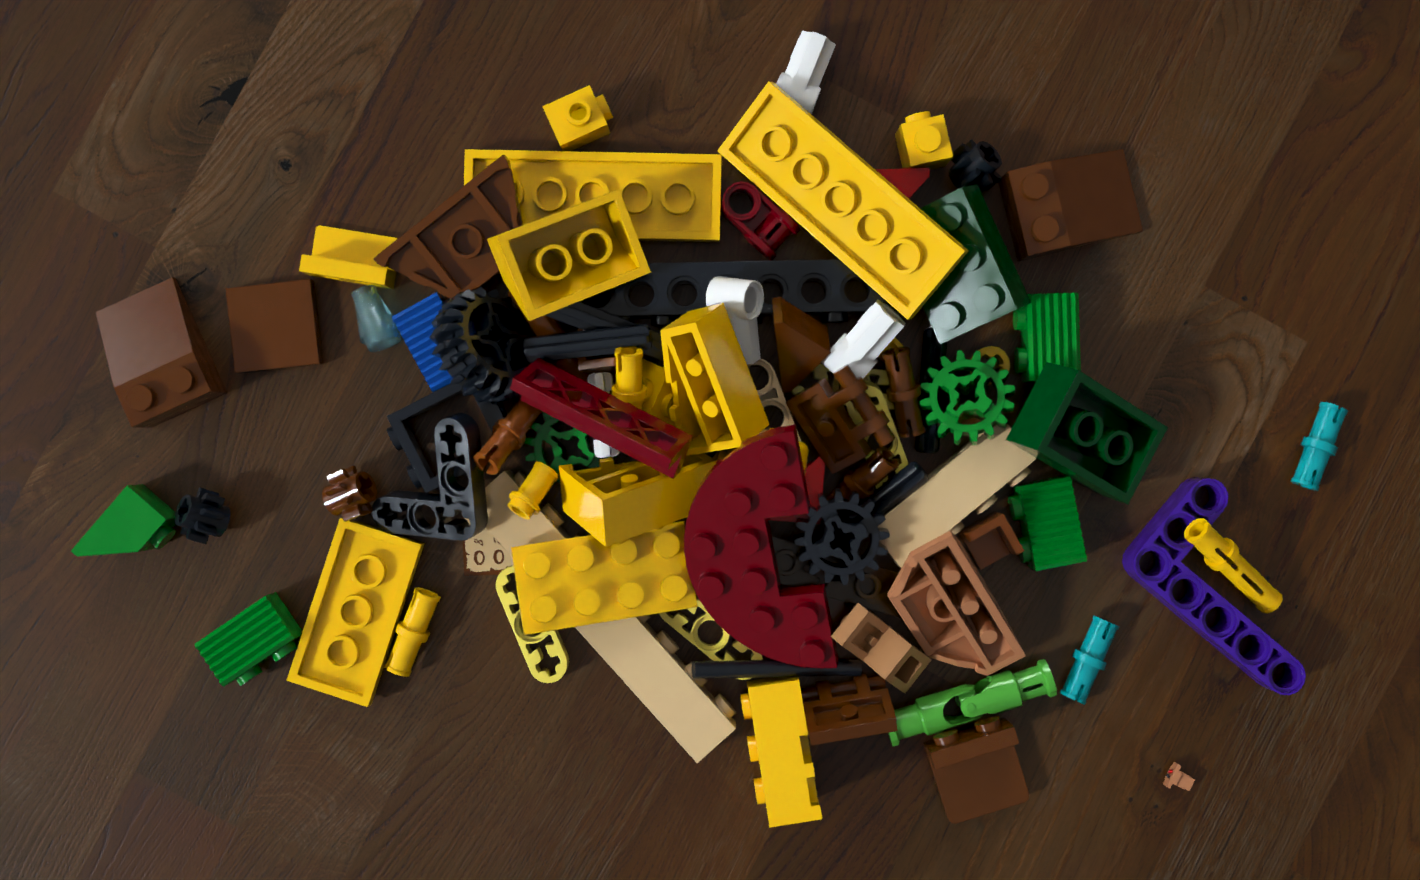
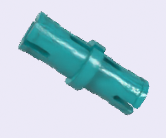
(1319, 446)
(1089, 660)

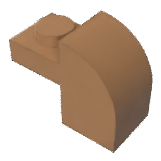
(881, 647)

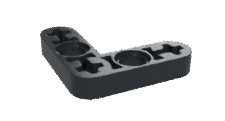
(452, 497)

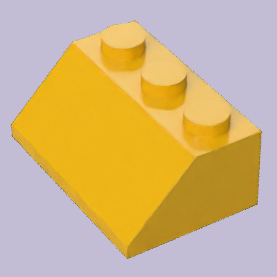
(569, 255)

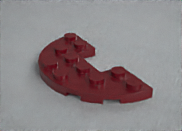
(735, 559)

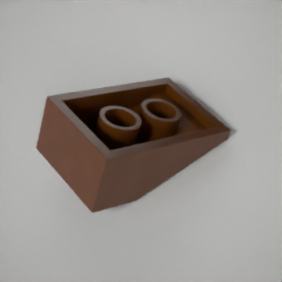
(1069, 203)
(157, 355)

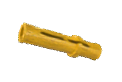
(1207, 539)

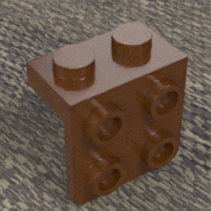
(977, 769)

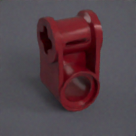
(760, 220)

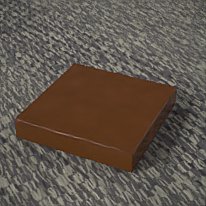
(274, 326)

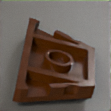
(451, 244)

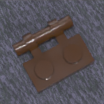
(831, 427)
(848, 709)

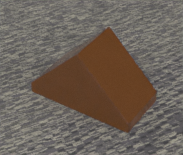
(800, 342)

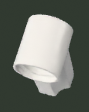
(807, 68)
(743, 305)
(865, 340)

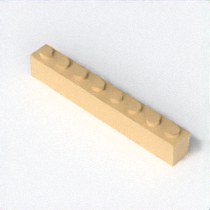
(628, 645)

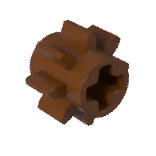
(349, 493)

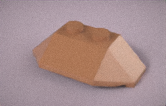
(953, 608)

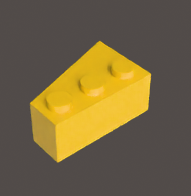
(710, 381)
(629, 497)
(782, 750)

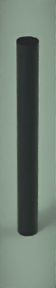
(769, 668)

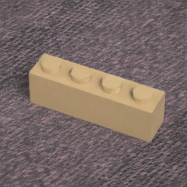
(953, 491)

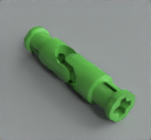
(990, 695)

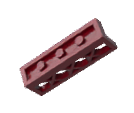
(603, 416)

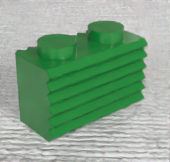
(1047, 334)
(1048, 523)
(250, 639)

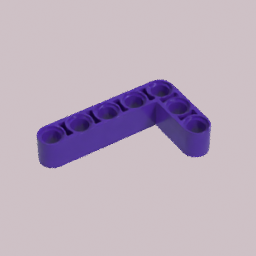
(1201, 597)

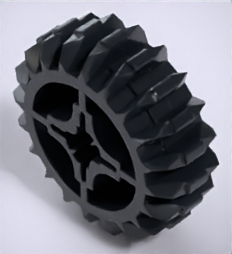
(481, 343)

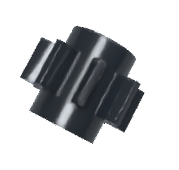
(975, 165)
(202, 516)

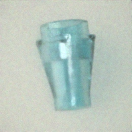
(374, 320)

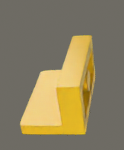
(348, 257)

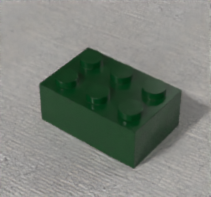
(985, 279)
(1087, 432)

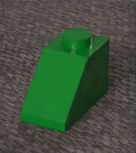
(130, 524)

